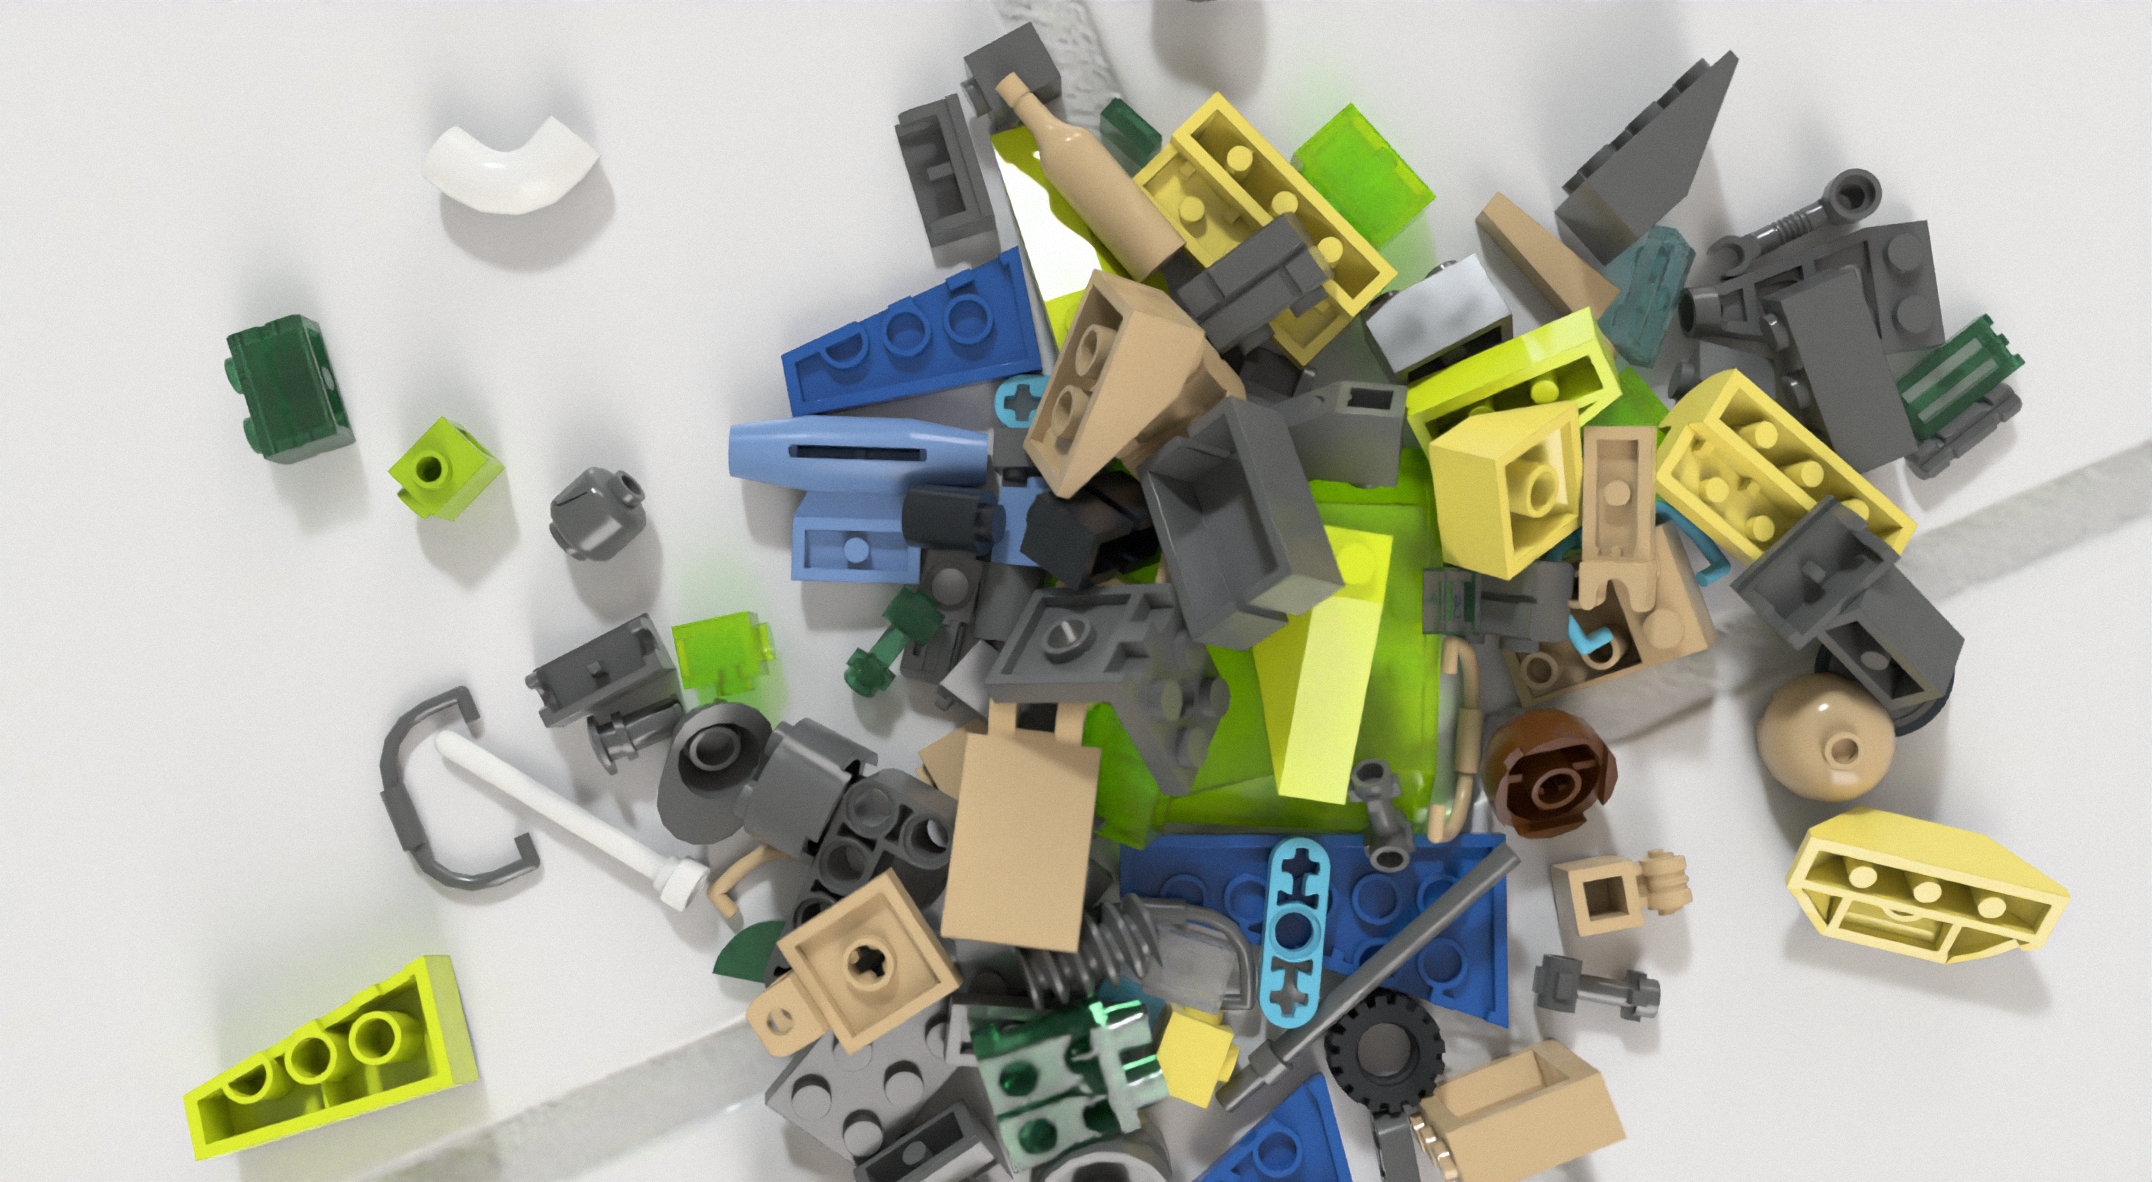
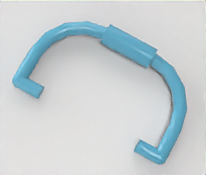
(1719, 567)

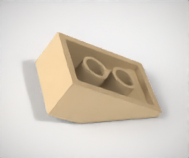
(1111, 378)

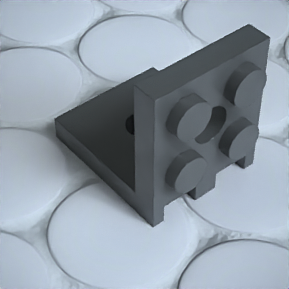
(1126, 653)

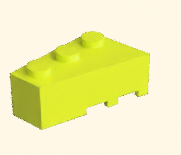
(1540, 367)

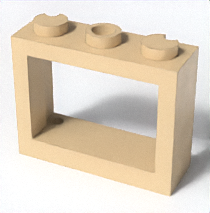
(1516, 1116)

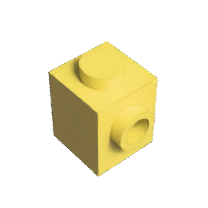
(1194, 1052)

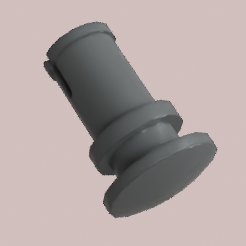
(633, 731)

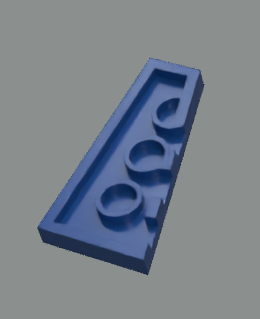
(939, 341)

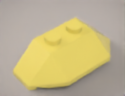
(1921, 888)

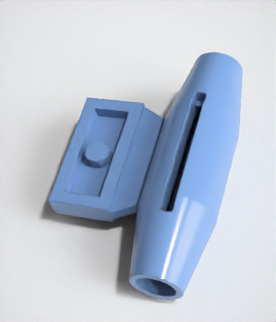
(855, 486)

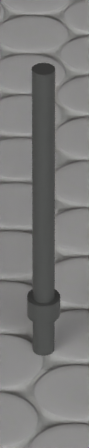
(1274, 1058)

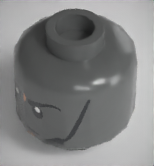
(597, 514)

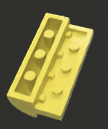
(1227, 183)
(1754, 471)

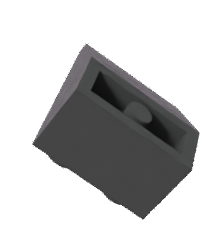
(1648, 164)

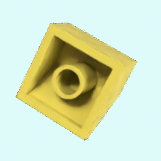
(1508, 486)

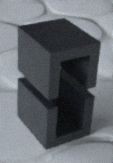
(1092, 532)

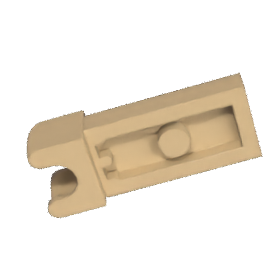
(1619, 514)

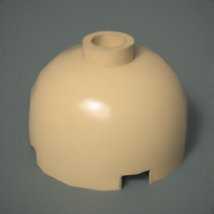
(1826, 738)

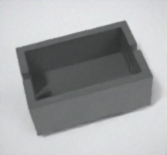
(1238, 525)

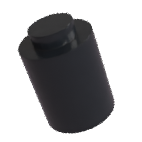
(952, 519)

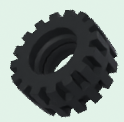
(1410, 1081)

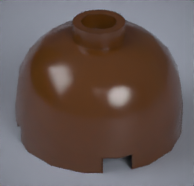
(1546, 772)

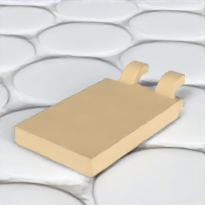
(1023, 833)

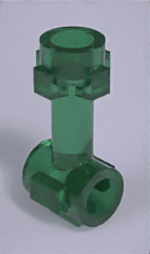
(911, 617)

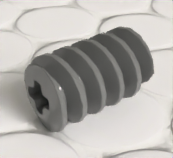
(1101, 948)

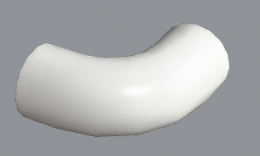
(510, 180)

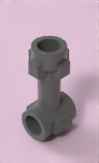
(1389, 834)
(1561, 984)

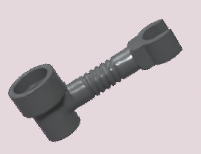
(1856, 184)

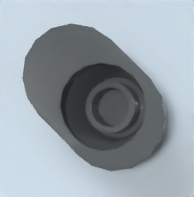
(707, 766)

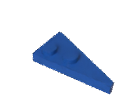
(1289, 1144)

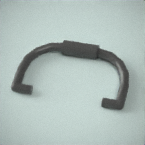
(404, 814)
(1176, 912)

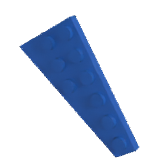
(1365, 906)

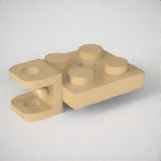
(830, 991)

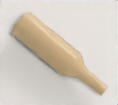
(1096, 187)

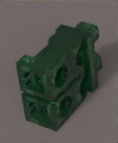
(1063, 1080)

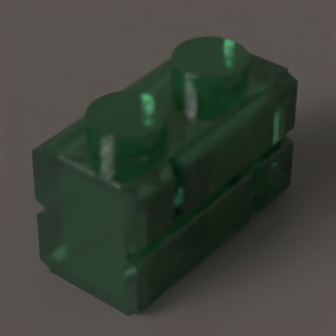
(288, 390)

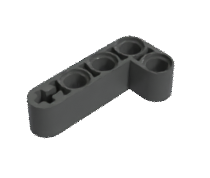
(878, 842)

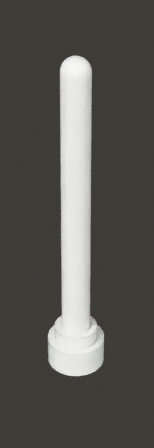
(673, 877)

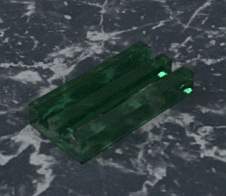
(1992, 347)

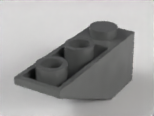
(1349, 432)

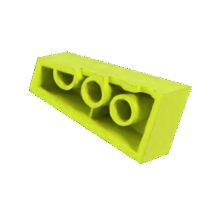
(360, 1058)

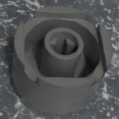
(801, 787)

